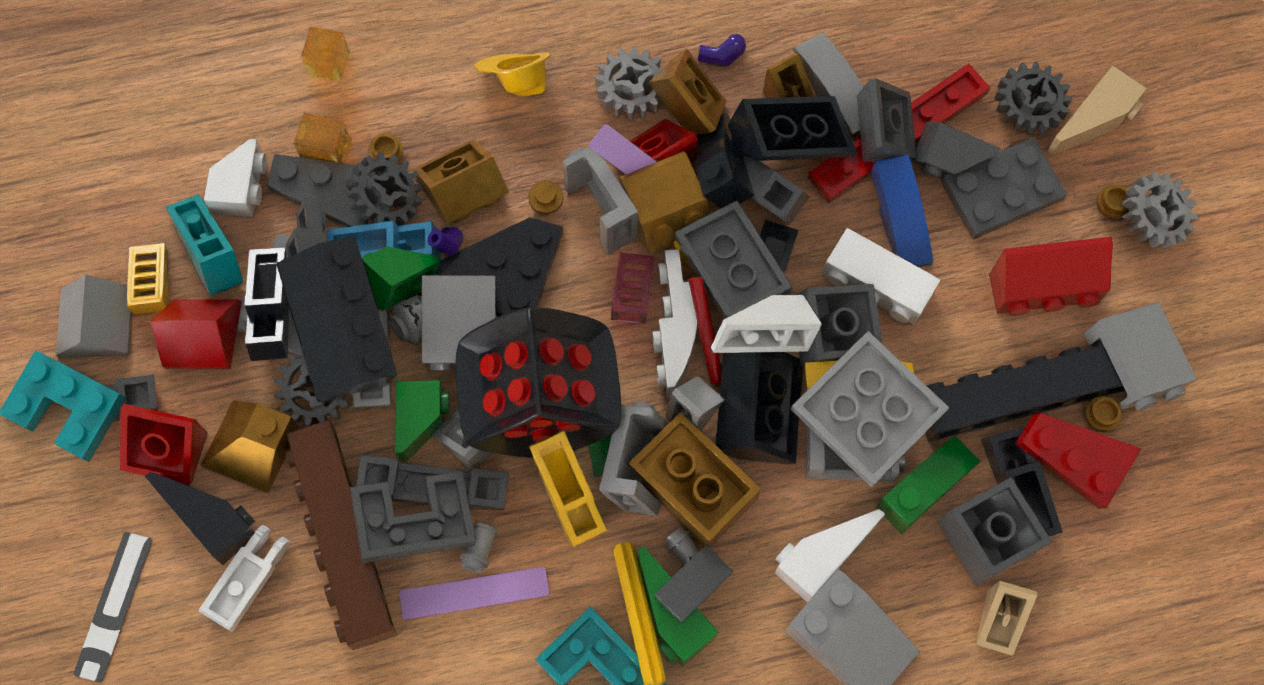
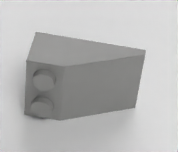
(851, 635)

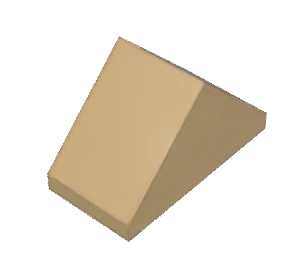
(1005, 616)

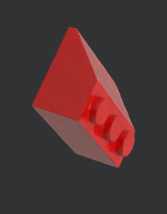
(1052, 276)

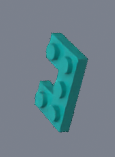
(90, 402)
(594, 642)

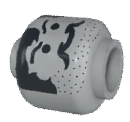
(408, 319)

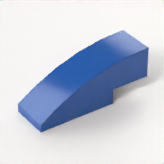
(902, 210)

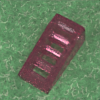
(632, 313)

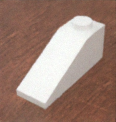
(770, 325)
(821, 554)

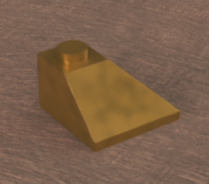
(250, 444)

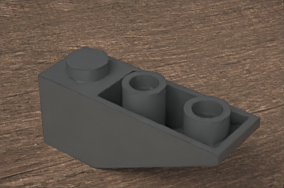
(774, 190)

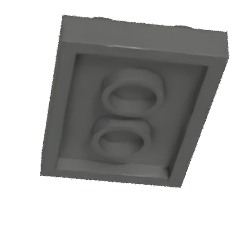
(1004, 188)
(732, 260)

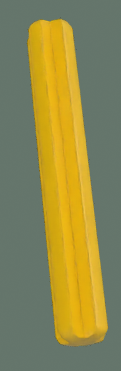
(639, 614)

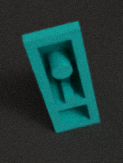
(205, 244)

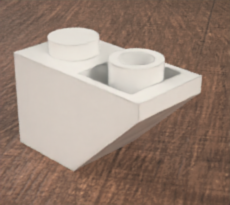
(234, 181)

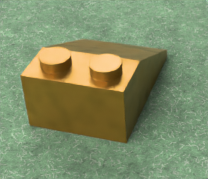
(695, 480)

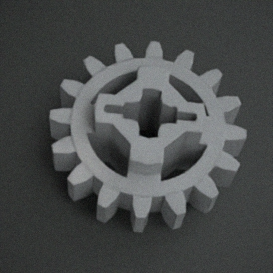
(620, 90)
(1159, 210)

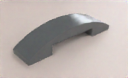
(406, 482)

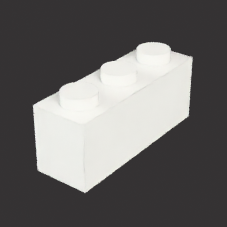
(897, 283)

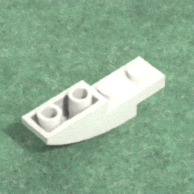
(675, 334)

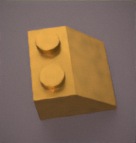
(462, 181)
(666, 200)

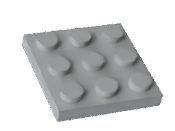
(869, 408)

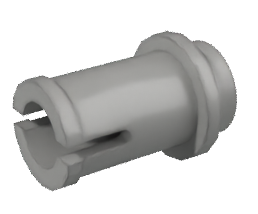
(682, 545)
(476, 556)

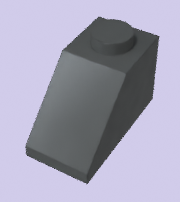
(950, 150)

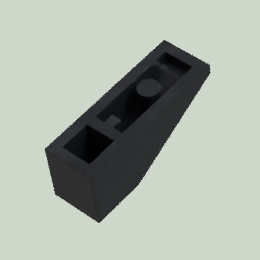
(722, 167)
(209, 518)

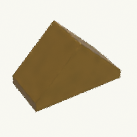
(787, 79)

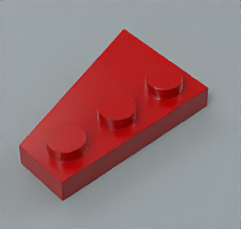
(1079, 457)

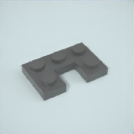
(390, 537)

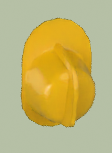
(518, 73)

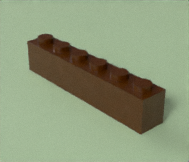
(326, 489)

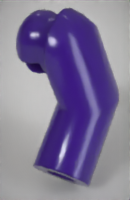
(725, 54)
(447, 240)

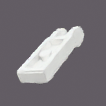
(243, 580)

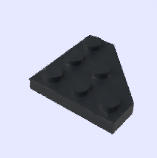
(516, 257)

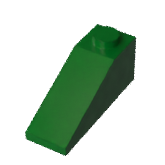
(927, 484)
(677, 640)

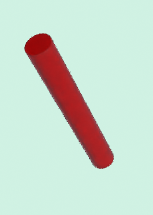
(705, 328)

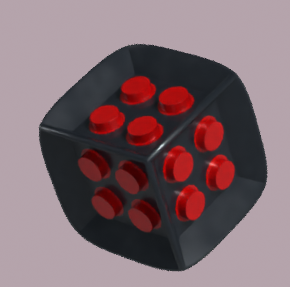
(537, 377)

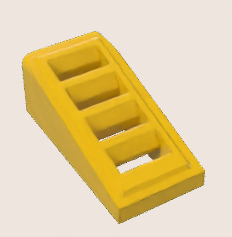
(150, 303)

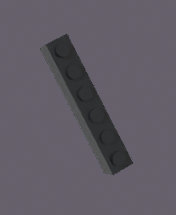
(1024, 390)

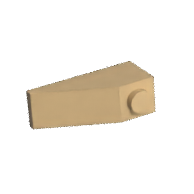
(1102, 111)

